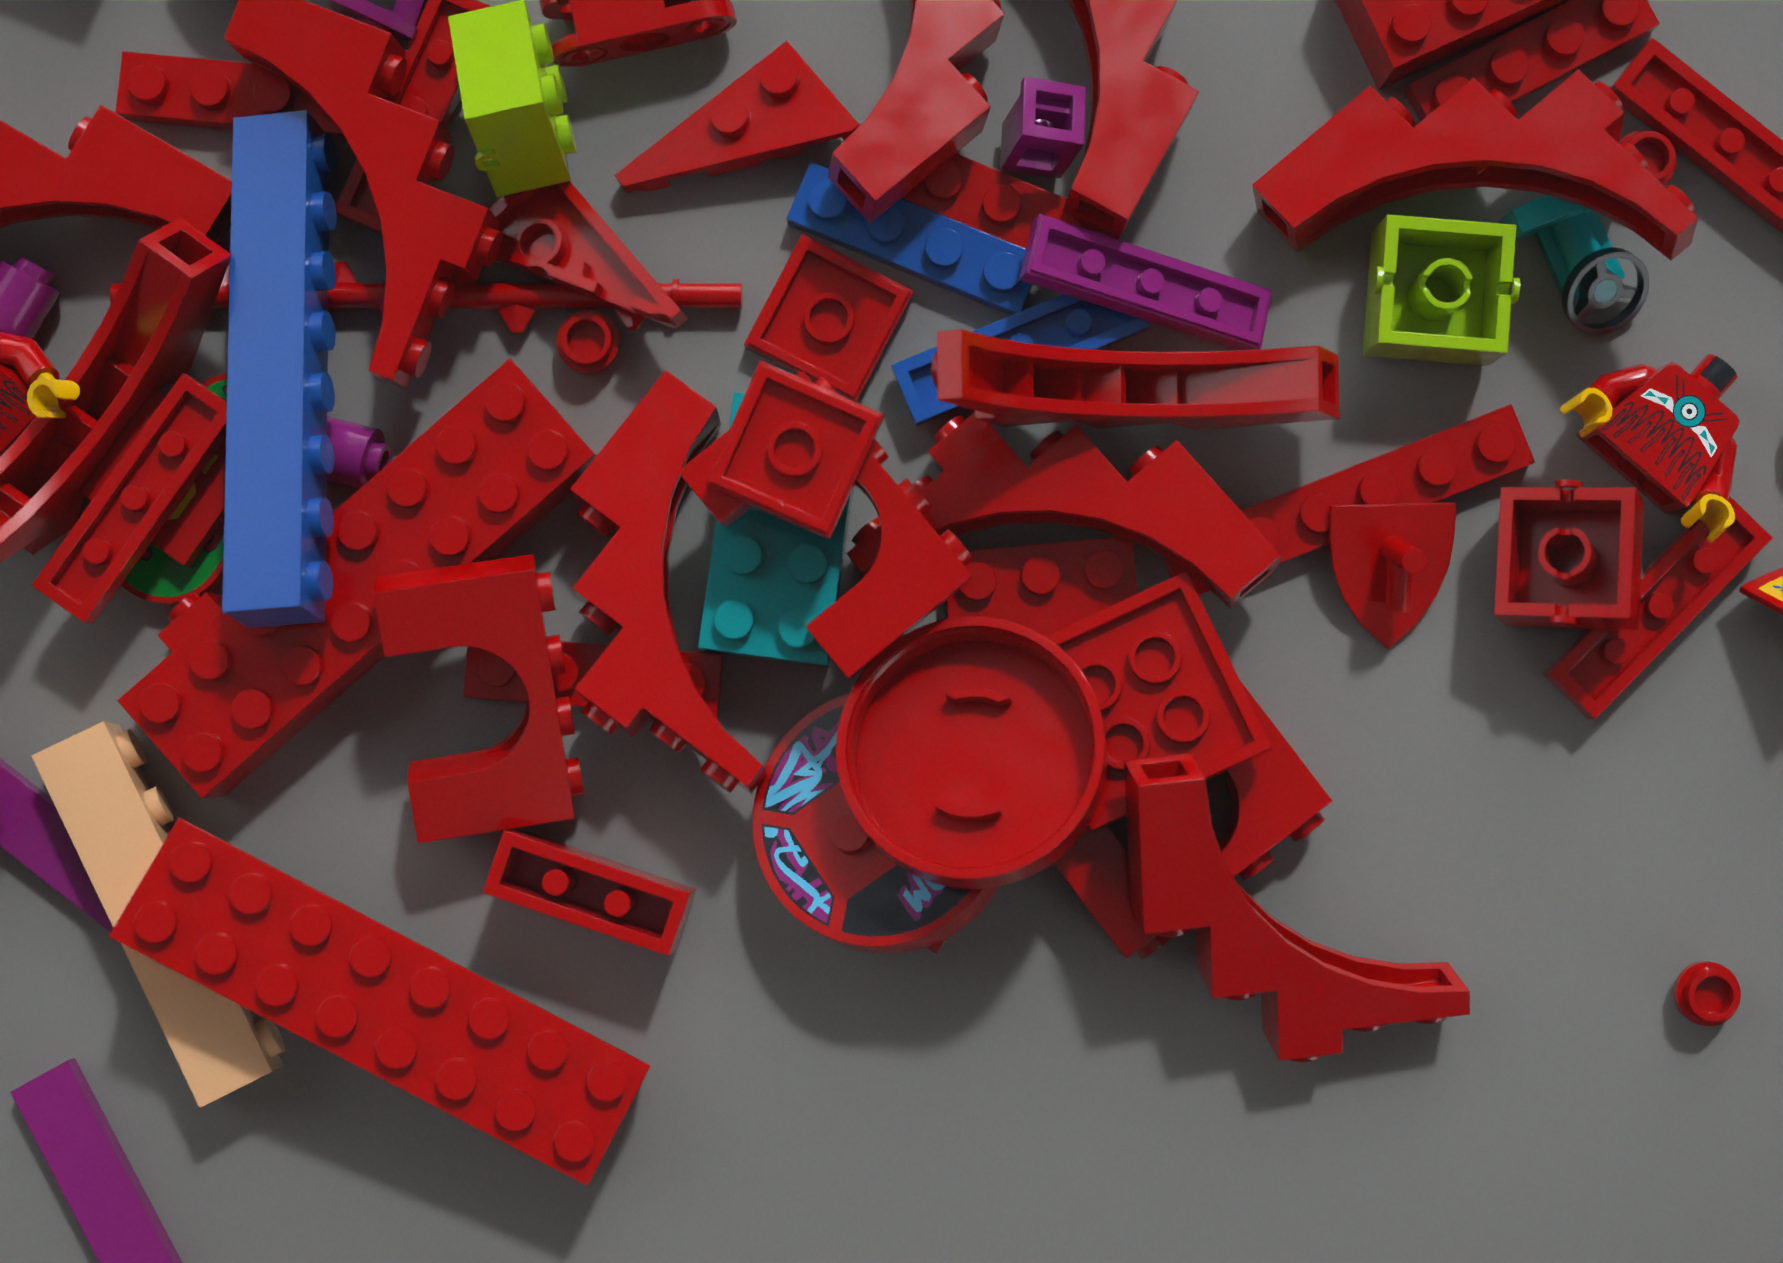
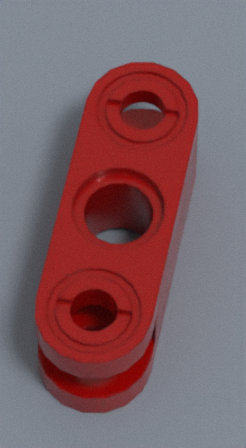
(633, 27)

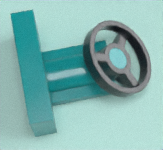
(1581, 260)

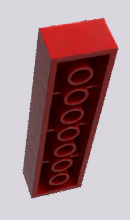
(442, 502)
(380, 1000)

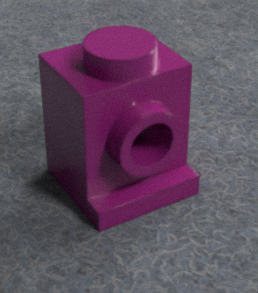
(1044, 128)

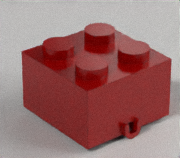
(1569, 557)

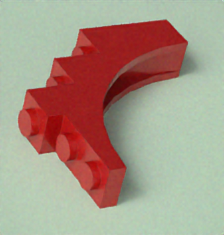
(925, 109)
(1132, 109)
(1472, 141)
(110, 174)
(424, 230)
(138, 347)
(1104, 389)
(637, 494)
(1163, 506)
(1241, 949)

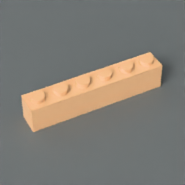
(117, 834)

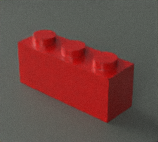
(589, 890)

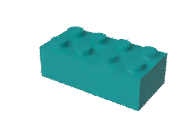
(770, 584)

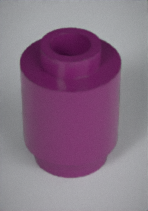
(25, 297)
(358, 452)

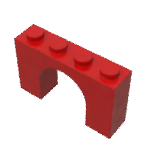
(905, 584)
(499, 610)
(1267, 803)

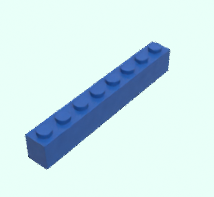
(279, 372)

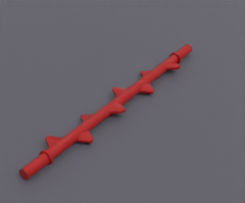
(514, 300)

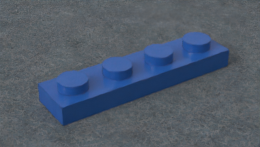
(915, 243)
(1056, 322)

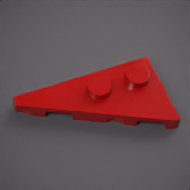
(755, 118)
(568, 243)

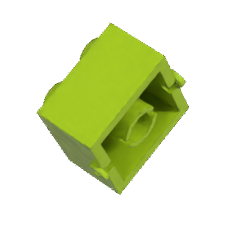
(512, 98)
(1440, 290)

